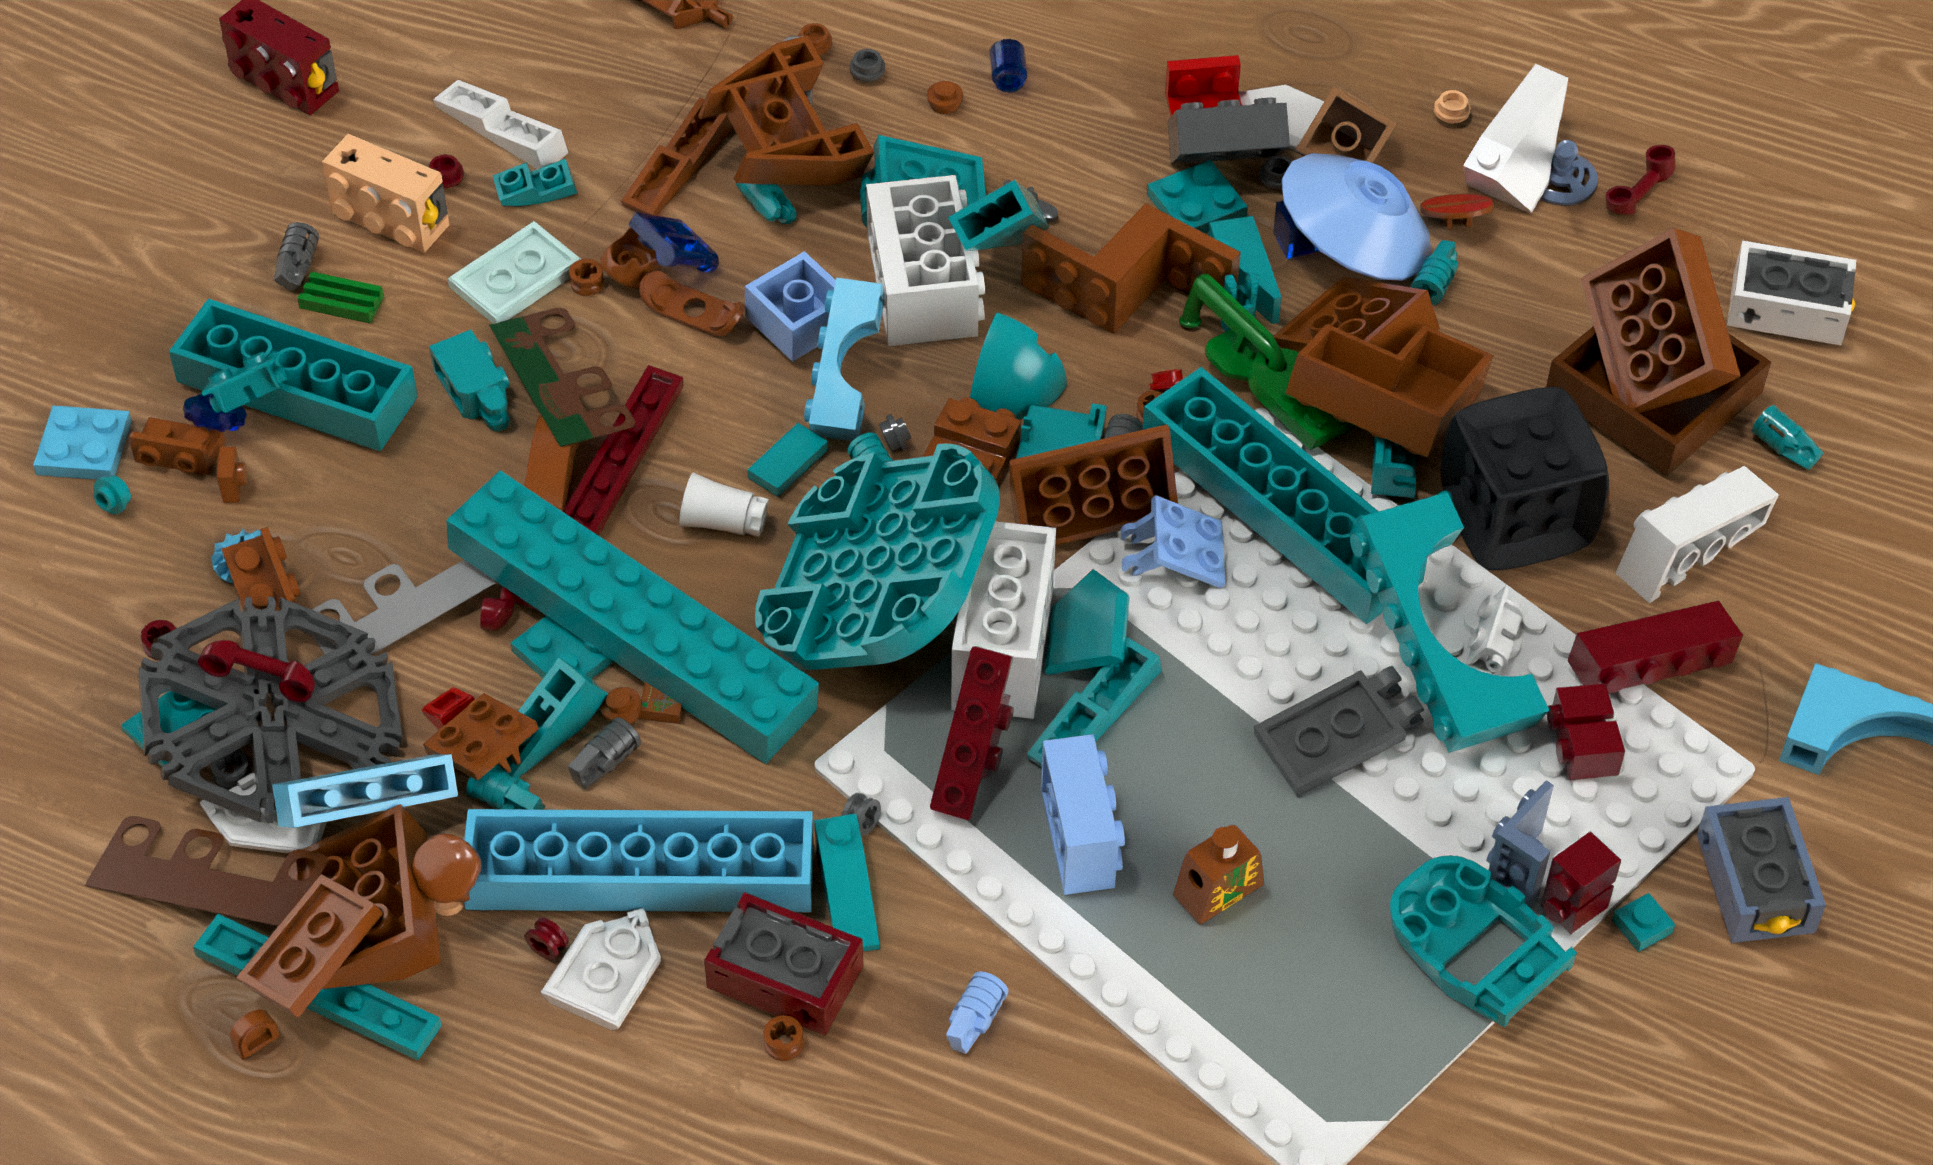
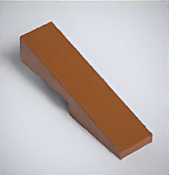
(674, 164)

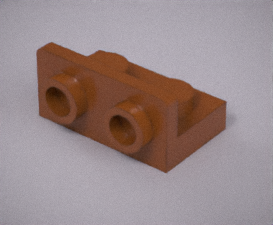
(176, 446)
(259, 572)

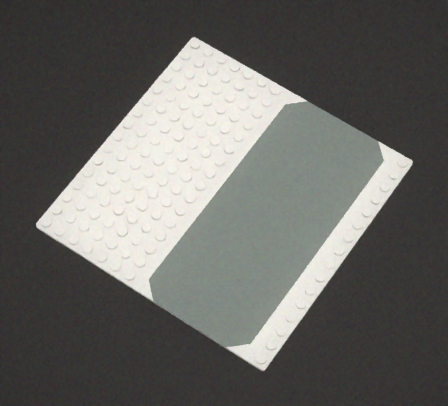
(1298, 999)

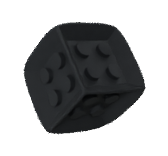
(1525, 477)

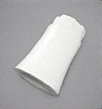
(722, 507)

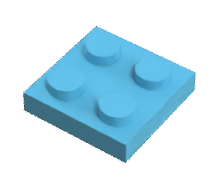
(82, 442)

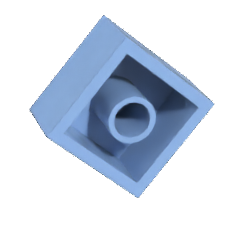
(790, 304)

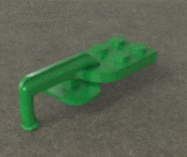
(1253, 356)

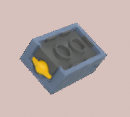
(1760, 870)

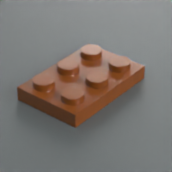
(309, 945)

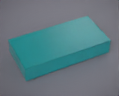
(787, 459)

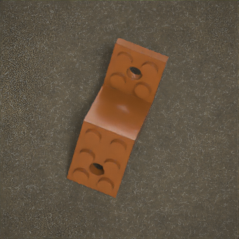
(1126, 269)

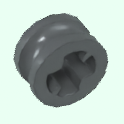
(241, 770)
(866, 809)

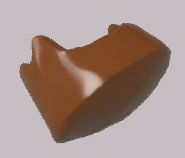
(629, 260)
(446, 868)

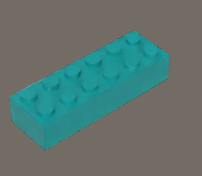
(327, 384)

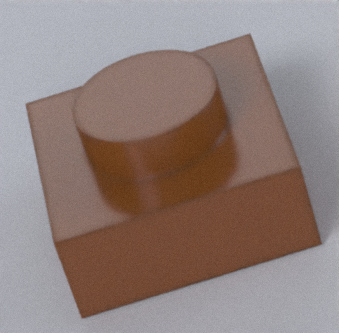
(230, 474)

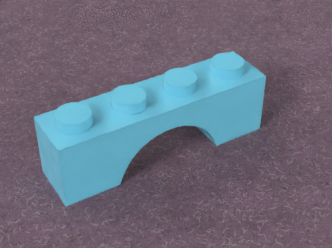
(853, 314)

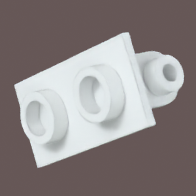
(1497, 617)

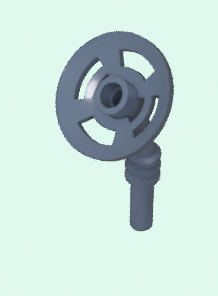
(1562, 176)

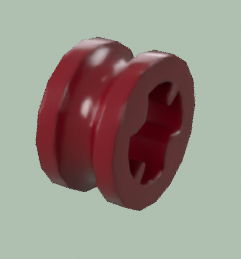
(154, 630)
(546, 938)

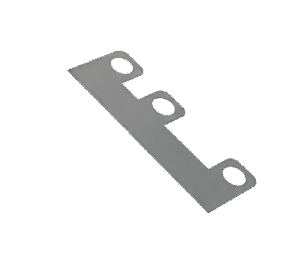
(409, 606)

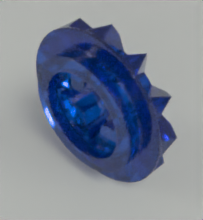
(200, 412)

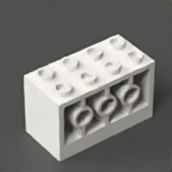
(921, 261)
(1009, 609)

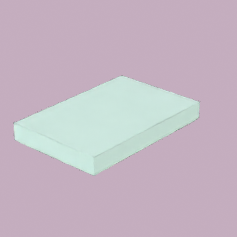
(514, 273)

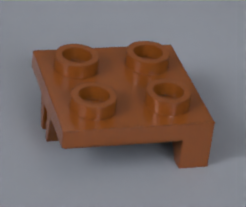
(483, 737)

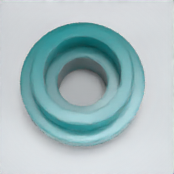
(111, 494)

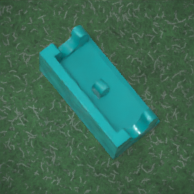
(1393, 469)

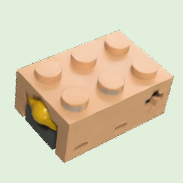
(386, 193)

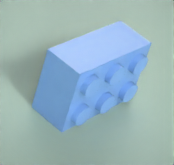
(1081, 814)

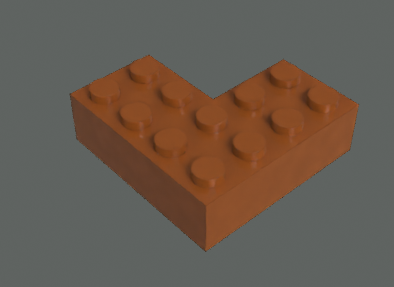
(1389, 394)

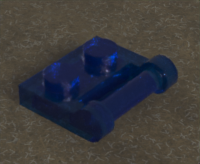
(674, 242)

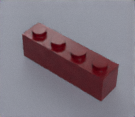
(1656, 647)

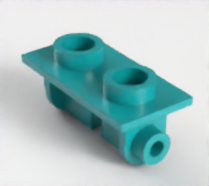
(230, 387)

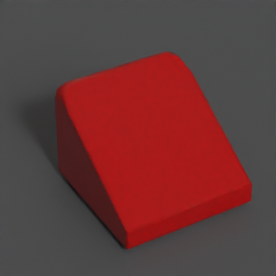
(447, 706)

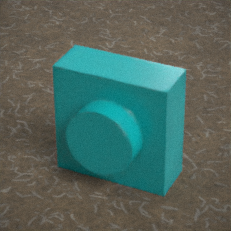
(1643, 922)

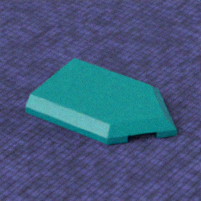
(1088, 626)

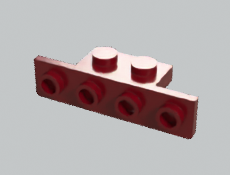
(974, 733)

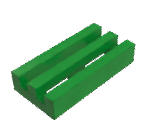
(342, 292)

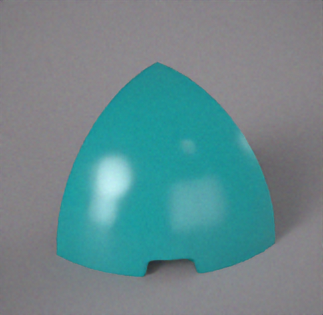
(1016, 370)

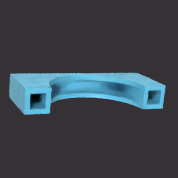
(1847, 709)

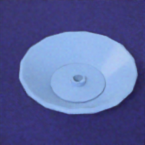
(1356, 215)

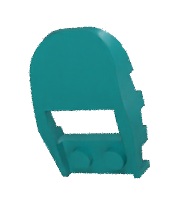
(1452, 904)

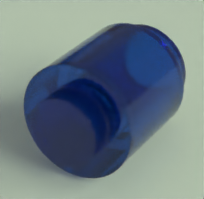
(1008, 65)

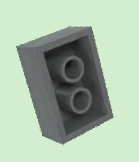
(1228, 131)

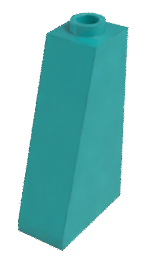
(998, 218)

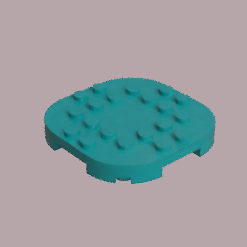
(879, 559)

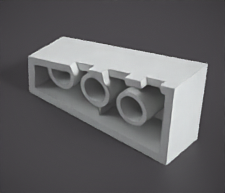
(1693, 530)

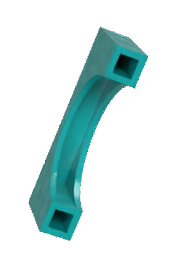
(1463, 701)

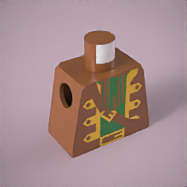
(1218, 873)

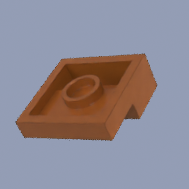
(985, 433)

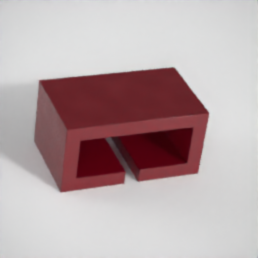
(1585, 739)
(1580, 883)

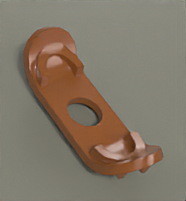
(670, 299)

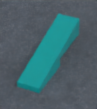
(1103, 698)

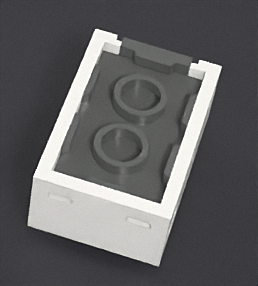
(1792, 293)

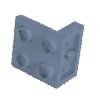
(1517, 854)

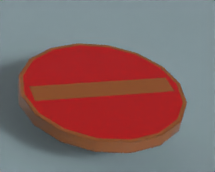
(1457, 207)

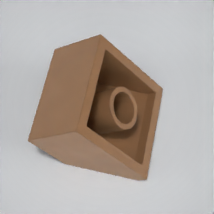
(1347, 128)

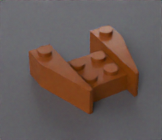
(780, 125)

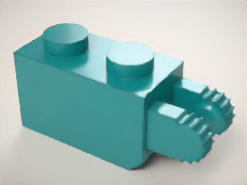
(472, 379)

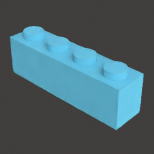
(364, 790)

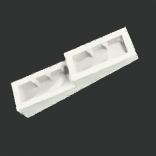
(493, 119)

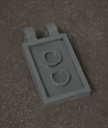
(1337, 728)

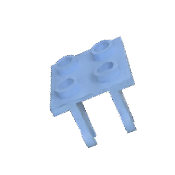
(1183, 542)

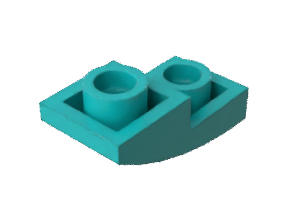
(525, 187)

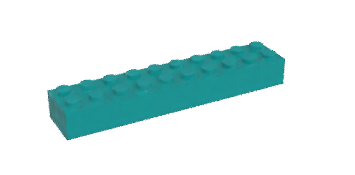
(633, 616)

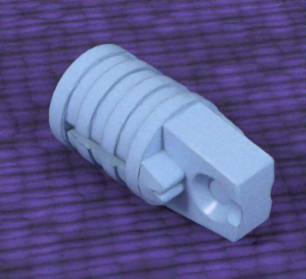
(975, 1010)

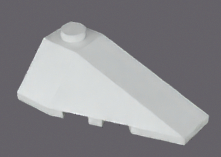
(1519, 144)

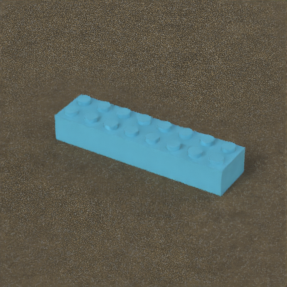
(640, 859)

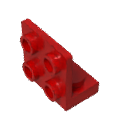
(1202, 81)

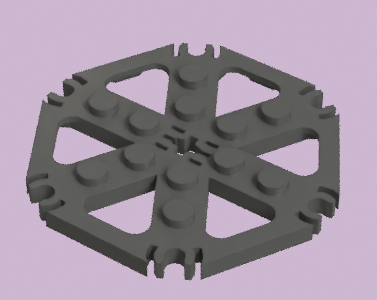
(242, 701)

